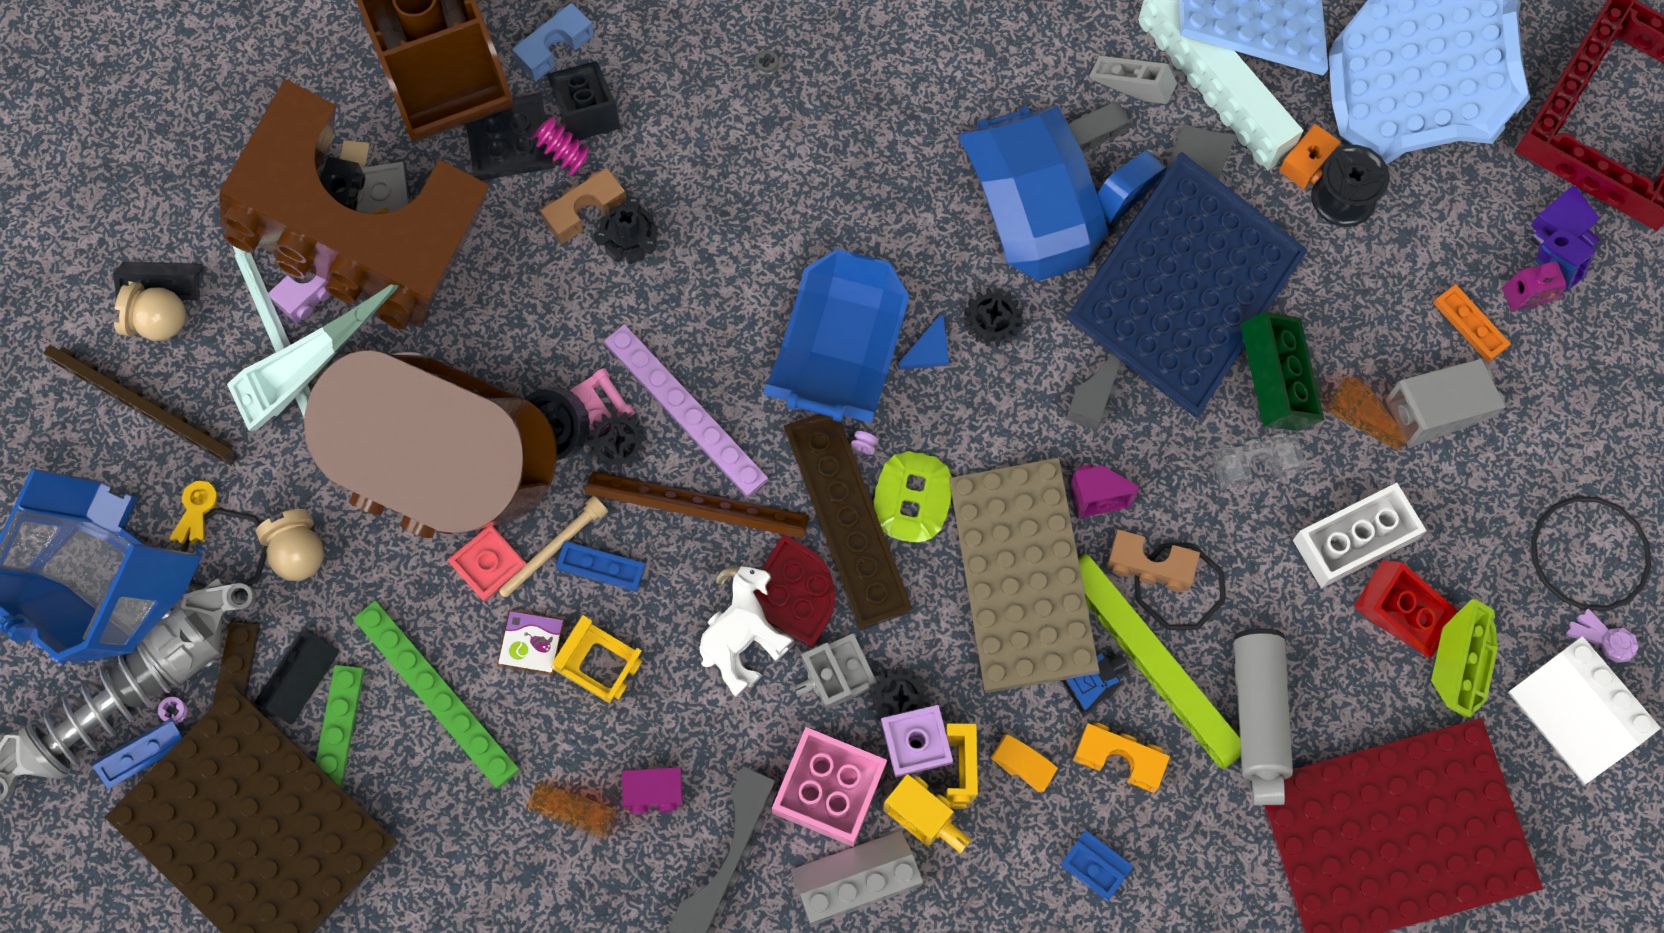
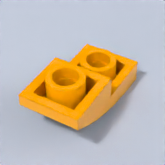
(1025, 762)

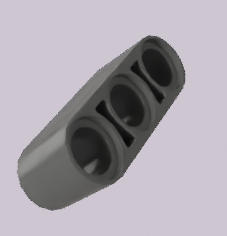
(1100, 126)

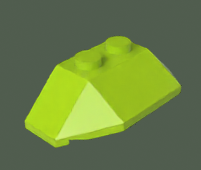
(1466, 658)

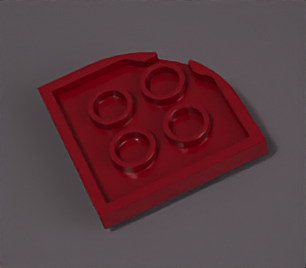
(798, 593)

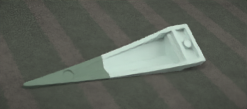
(275, 381)

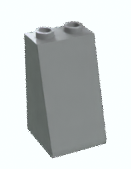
(1444, 401)

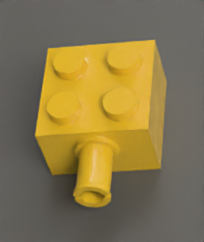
(924, 814)

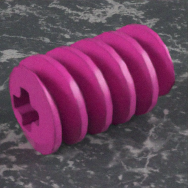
(561, 145)

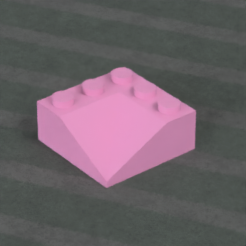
(829, 786)

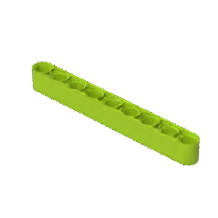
(1158, 665)

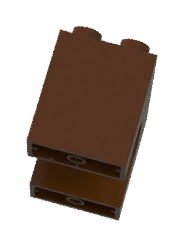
(282, 206)

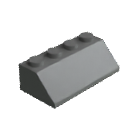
(856, 878)

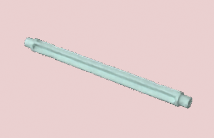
(267, 312)

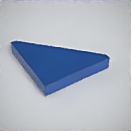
(929, 349)

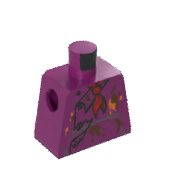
(1540, 286)

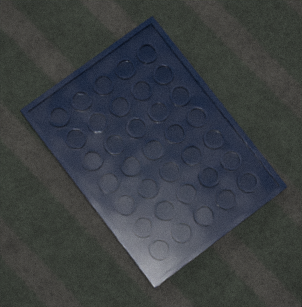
(1185, 283)

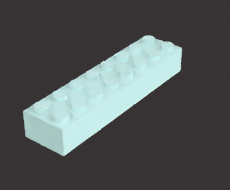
(1225, 85)

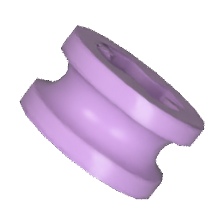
(864, 442)
(170, 701)

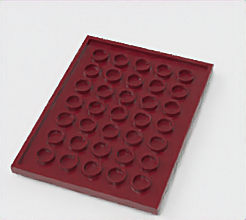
(1401, 834)

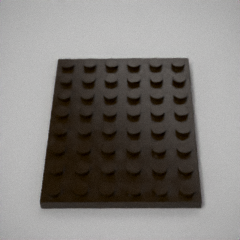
(250, 825)

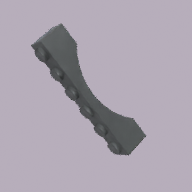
(1090, 397)
(750, 799)

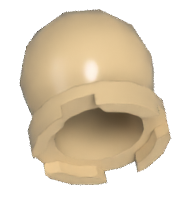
(150, 312)
(292, 547)

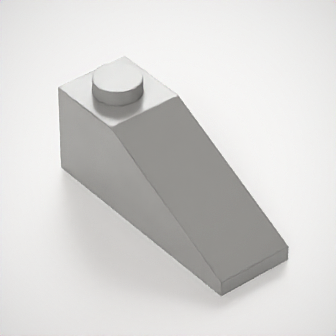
(1135, 78)

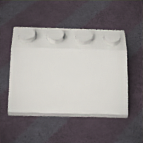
(1584, 710)

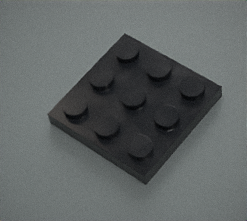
(502, 141)

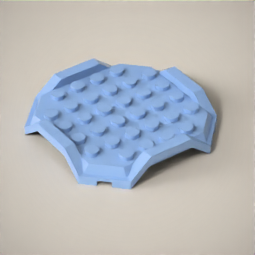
(1427, 73)

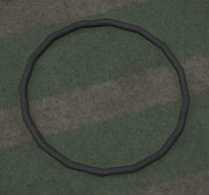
(1569, 601)

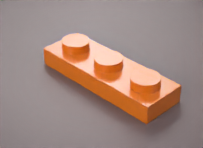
(1471, 323)

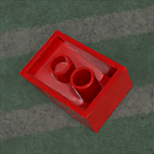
(1405, 607)

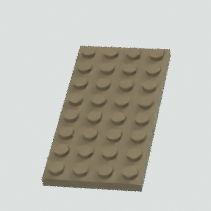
(1023, 576)

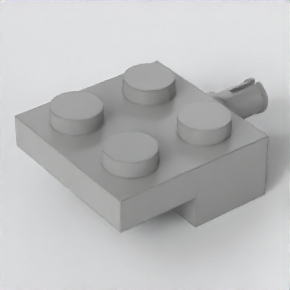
(836, 672)

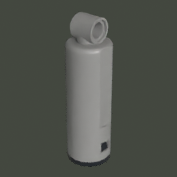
(1263, 712)

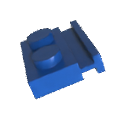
(1096, 865)

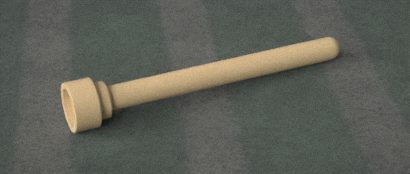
(593, 510)

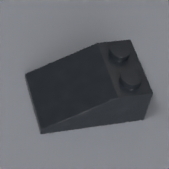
(584, 101)

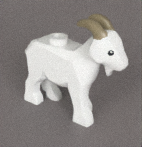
(738, 627)

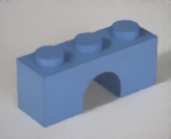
(566, 26)

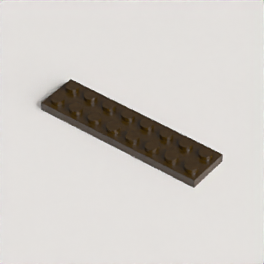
(848, 520)

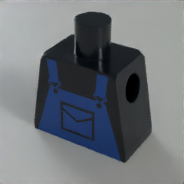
(1092, 690)

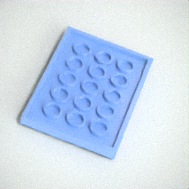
(1268, 29)

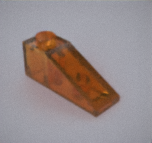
(1363, 410)
(572, 810)

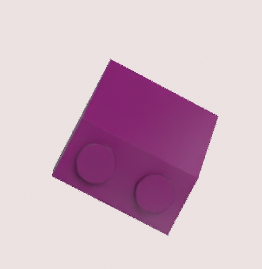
(1100, 491)

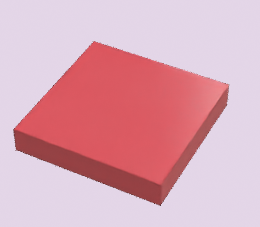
(487, 562)

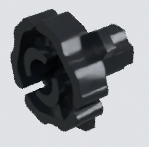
(627, 230)

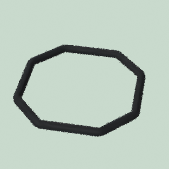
(238, 515)
(1216, 606)

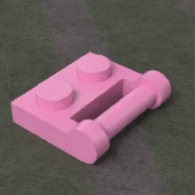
(593, 403)

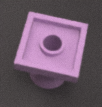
(916, 726)

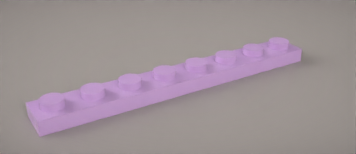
(686, 411)

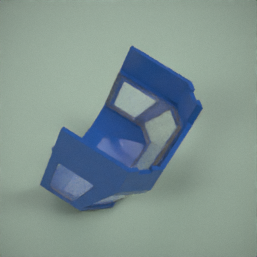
(80, 576)

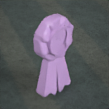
(1616, 643)

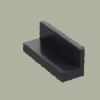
(175, 277)
(297, 677)

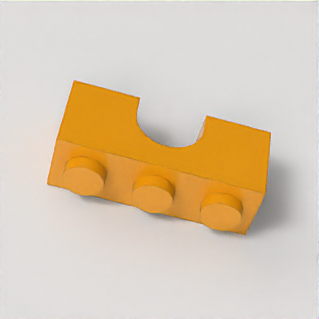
(1145, 762)

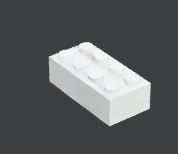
(1359, 535)

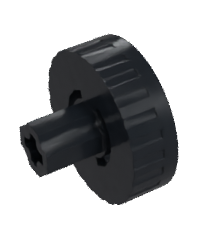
(567, 418)

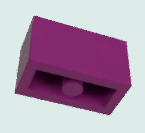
(652, 790)

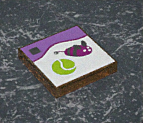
(530, 642)

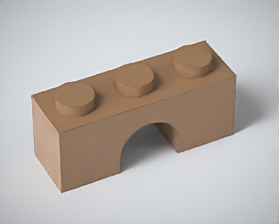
(599, 191)
(1128, 558)

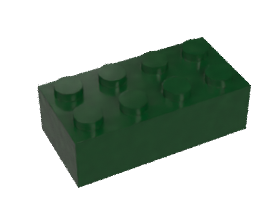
(1282, 371)

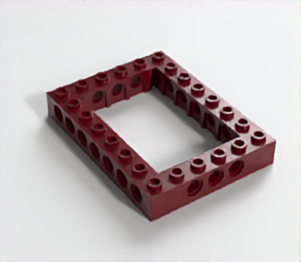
(1573, 160)

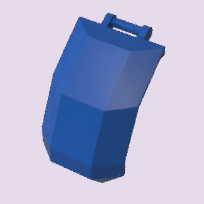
(1037, 191)
(840, 337)

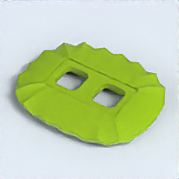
(933, 500)

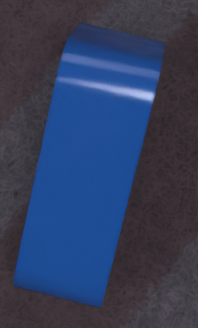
(1129, 185)

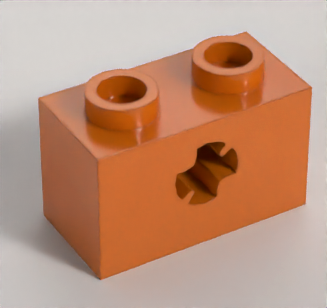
(1299, 165)

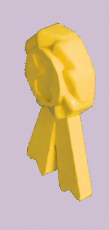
(198, 500)

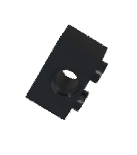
(343, 173)

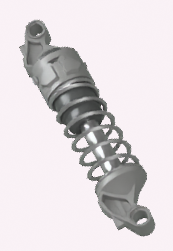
(166, 656)

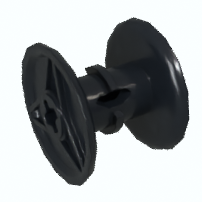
(1350, 185)

